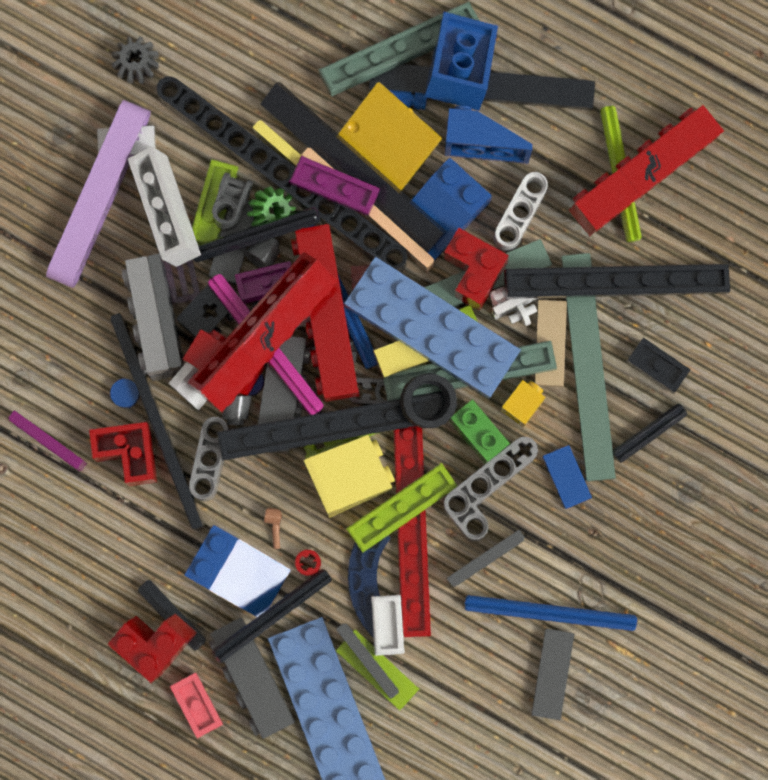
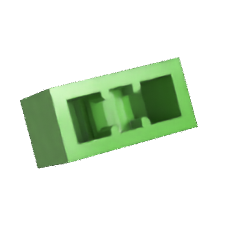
(479, 432)

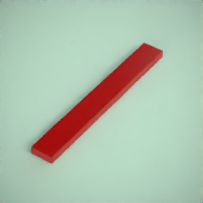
(412, 538)

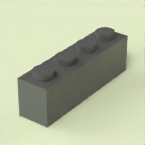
(277, 399)
(255, 684)

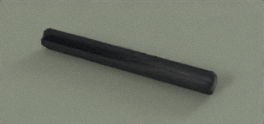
(258, 233)
(271, 616)

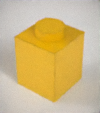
(523, 402)

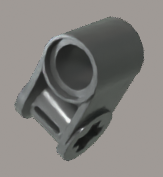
(231, 196)

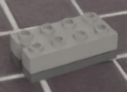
(155, 317)

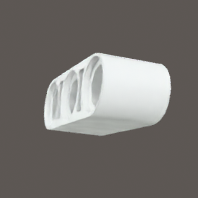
(525, 199)

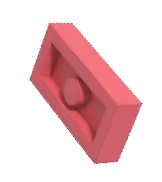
(196, 705)

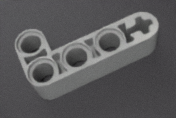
(493, 483)

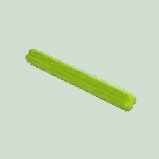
(616, 154)

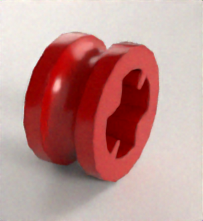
(310, 571)

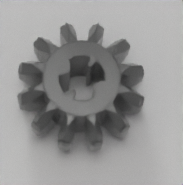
(132, 69)

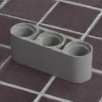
(201, 472)

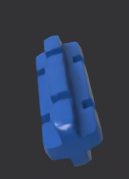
(417, 100)

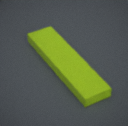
(402, 507)

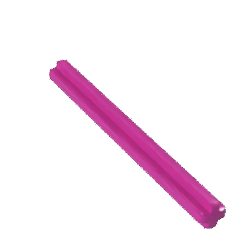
(279, 361)

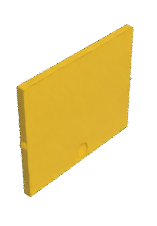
(390, 136)

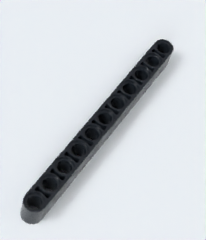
(274, 163)

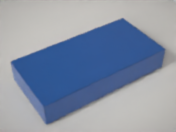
(567, 477)

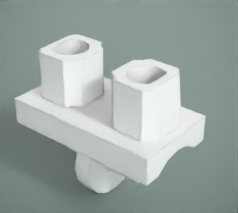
(504, 306)

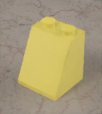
(349, 475)

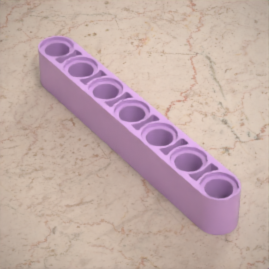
(97, 195)

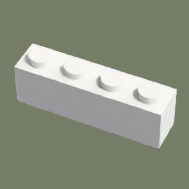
(164, 207)

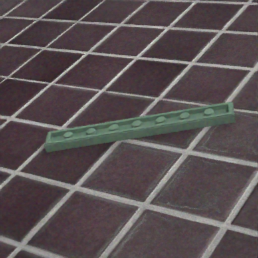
(589, 380)

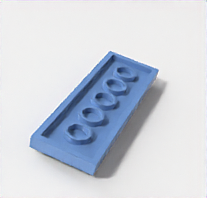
(432, 327)
(325, 703)

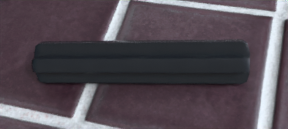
(649, 433)
(166, 609)

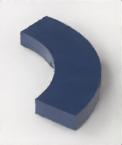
(363, 581)

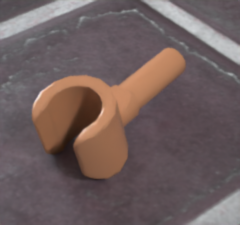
(274, 517)

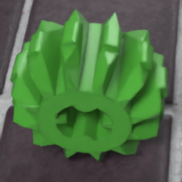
(267, 200)

